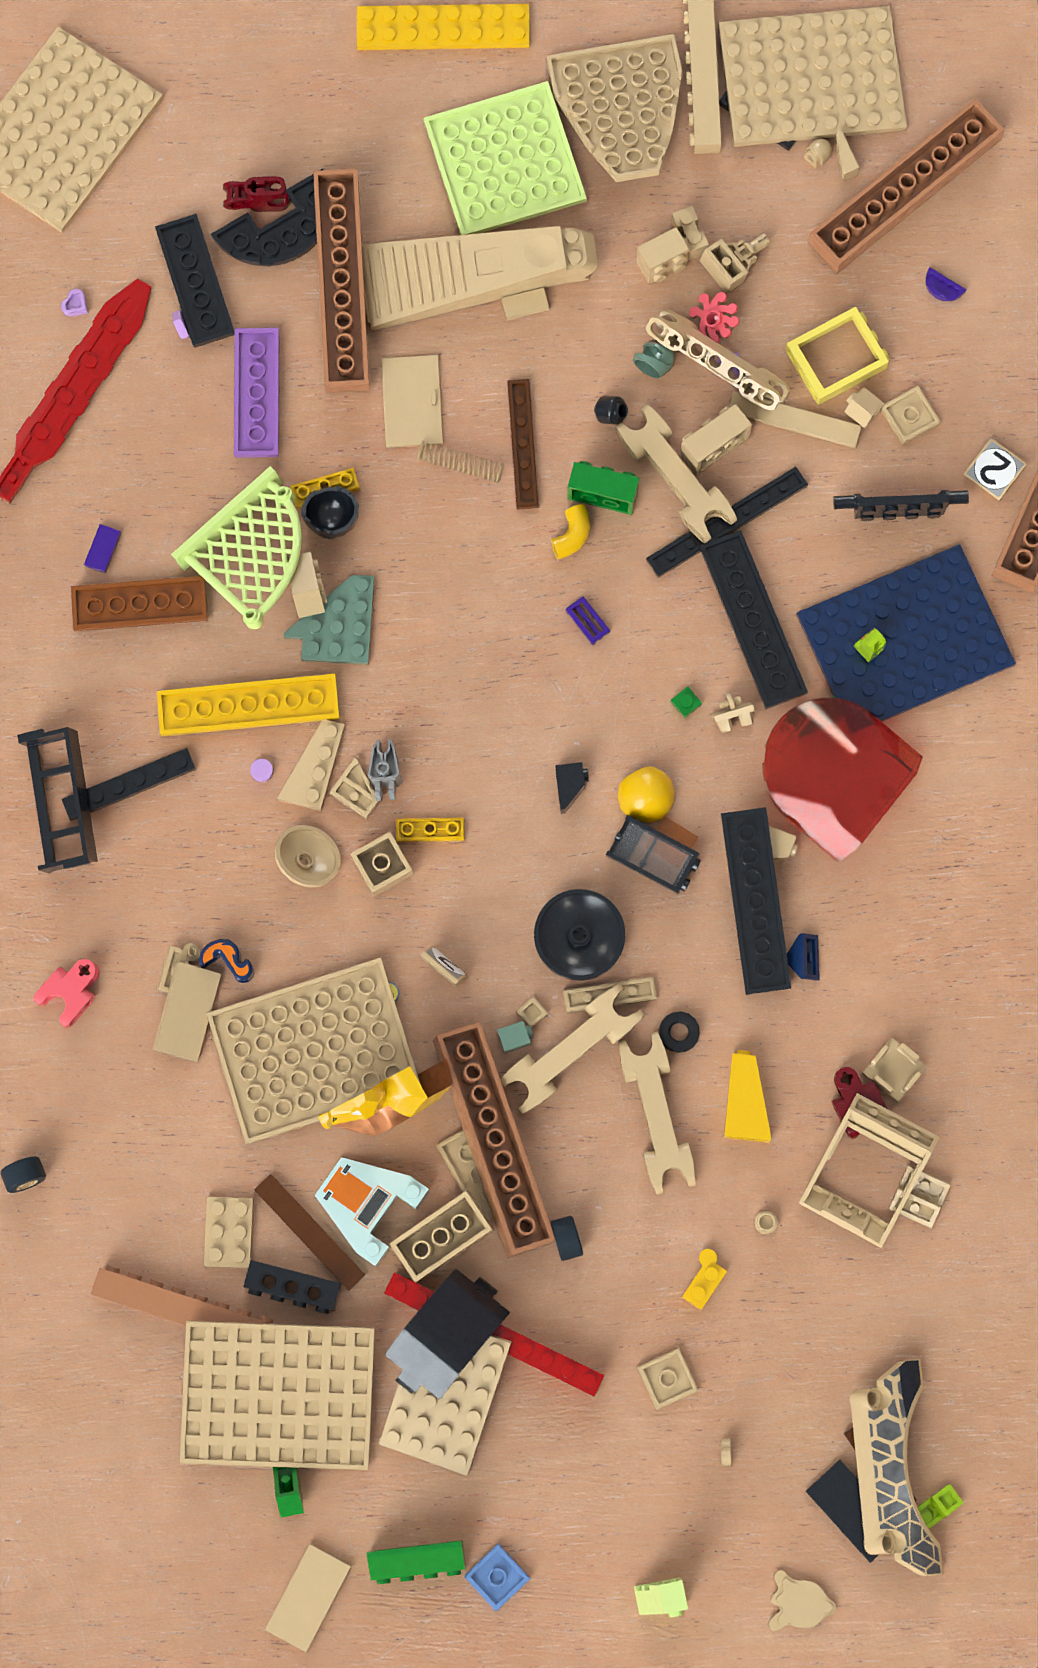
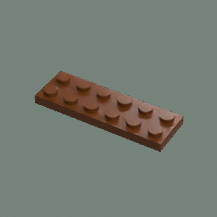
(139, 603)

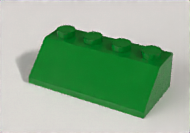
(416, 1560)

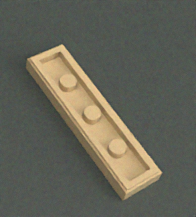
(634, 992)

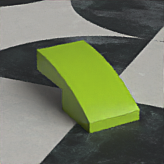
(939, 1505)

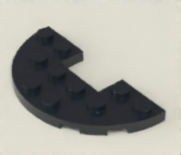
(278, 241)

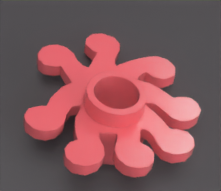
(713, 316)

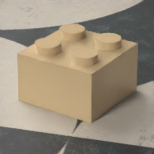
(662, 256)
(308, 587)
(381, 864)

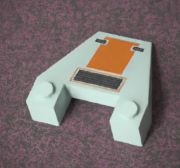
(360, 1196)

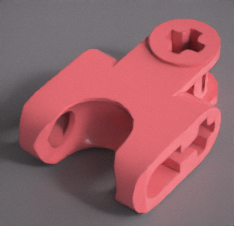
(72, 987)

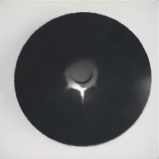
(579, 934)

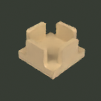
(895, 1069)

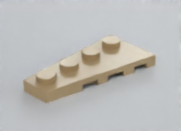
(312, 774)

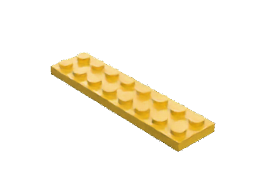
(443, 26)
(247, 705)

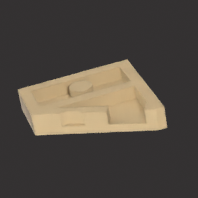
(355, 790)

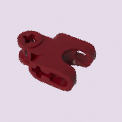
(256, 194)
(848, 1092)

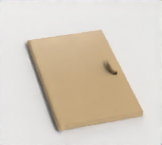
(408, 396)

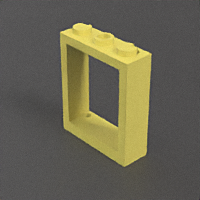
(808, 376)

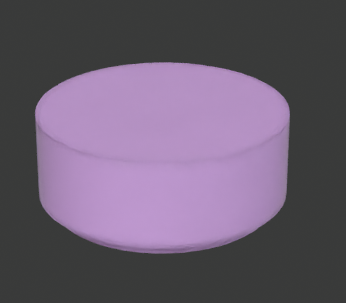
(261, 770)

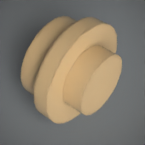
(766, 1222)

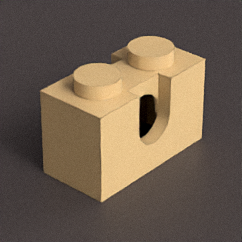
(688, 222)

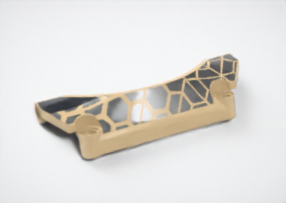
(887, 1504)

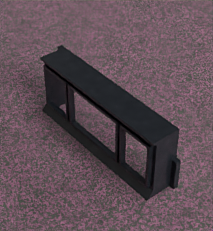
(32, 741)

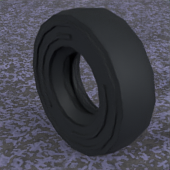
(693, 1031)

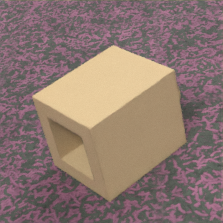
(863, 407)

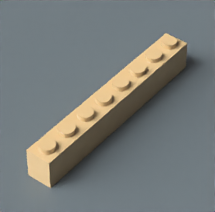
(702, 76)

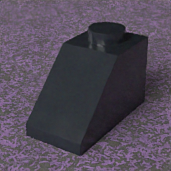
(570, 783)

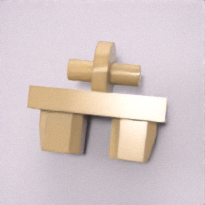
(743, 712)

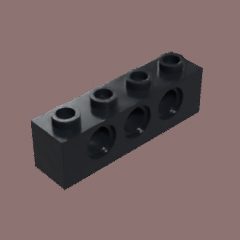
(259, 1271)

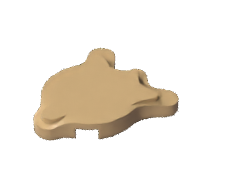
(800, 1603)

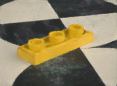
(345, 479)
(415, 829)

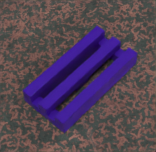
(599, 635)

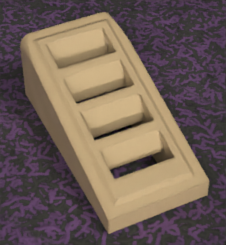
(847, 162)

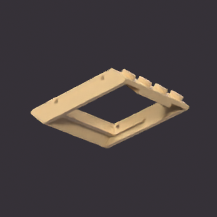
(889, 1131)

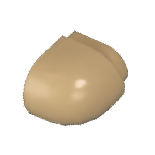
(818, 152)

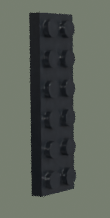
(195, 280)

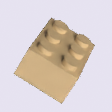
(715, 439)

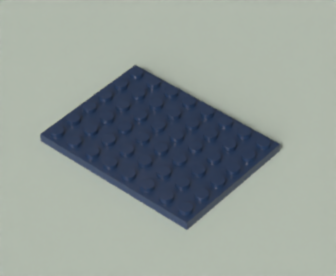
(934, 633)

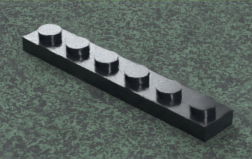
(134, 782)

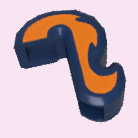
(231, 955)

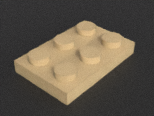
(228, 1232)

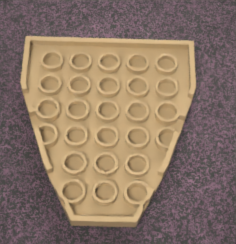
(621, 102)

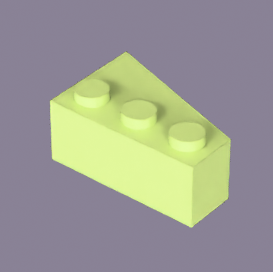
(661, 1597)

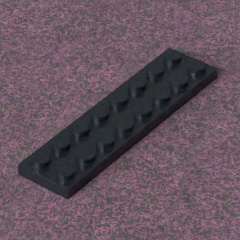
(753, 619)
(755, 901)

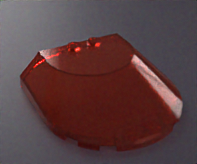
(836, 771)

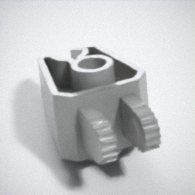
(384, 770)

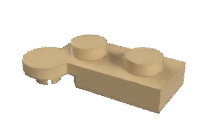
(189, 953)

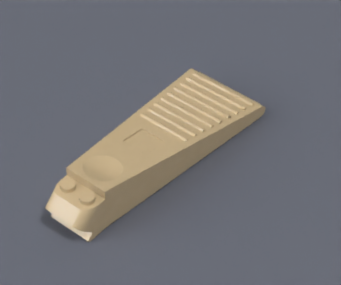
(461, 271)

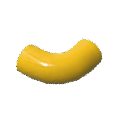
(576, 534)

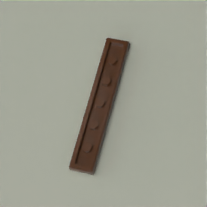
(523, 444)
(309, 1232)

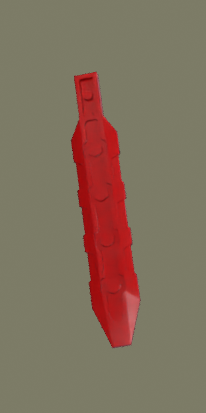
(75, 385)

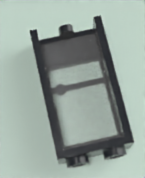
(654, 855)

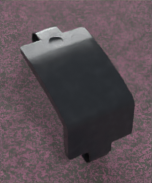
(446, 1333)

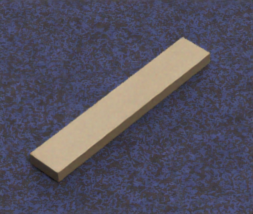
(799, 421)

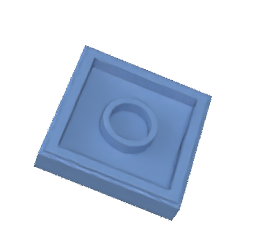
(497, 1577)

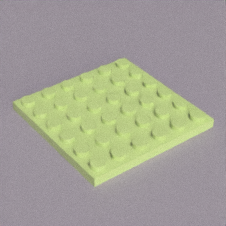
(505, 159)

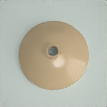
(312, 848)

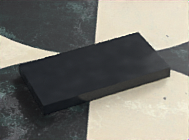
(839, 1499)

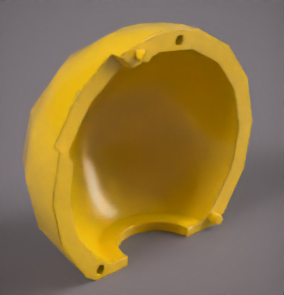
(646, 794)

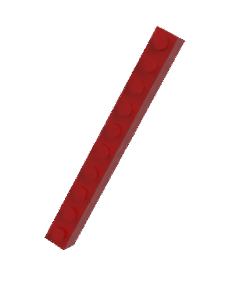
(521, 1348)

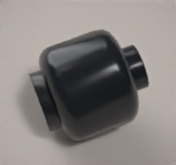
(611, 410)

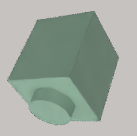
(515, 1036)

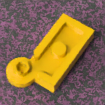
(705, 1280)

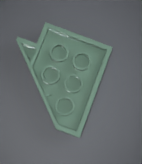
(343, 629)

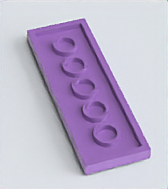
(256, 392)

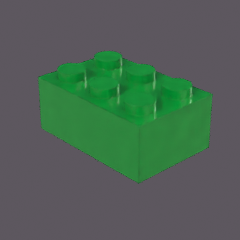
(603, 487)

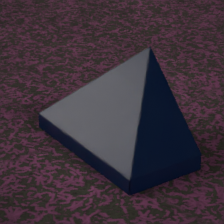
(804, 957)

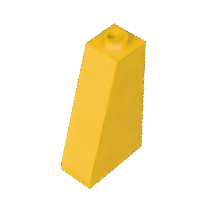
(745, 1107)

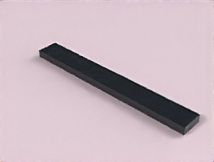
(745, 511)

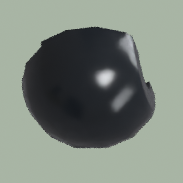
(330, 512)

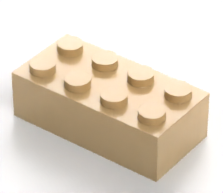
(442, 1236)

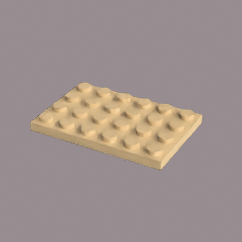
(448, 1427)

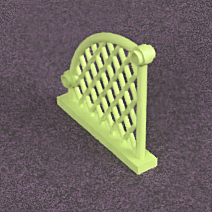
(224, 521)

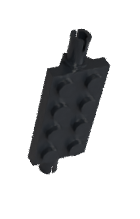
(900, 506)

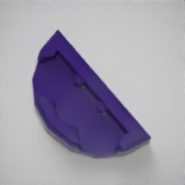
(942, 287)

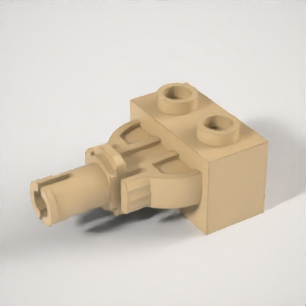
(732, 261)

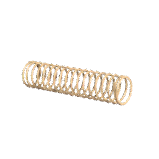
(453, 462)

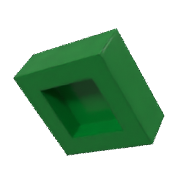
(686, 702)

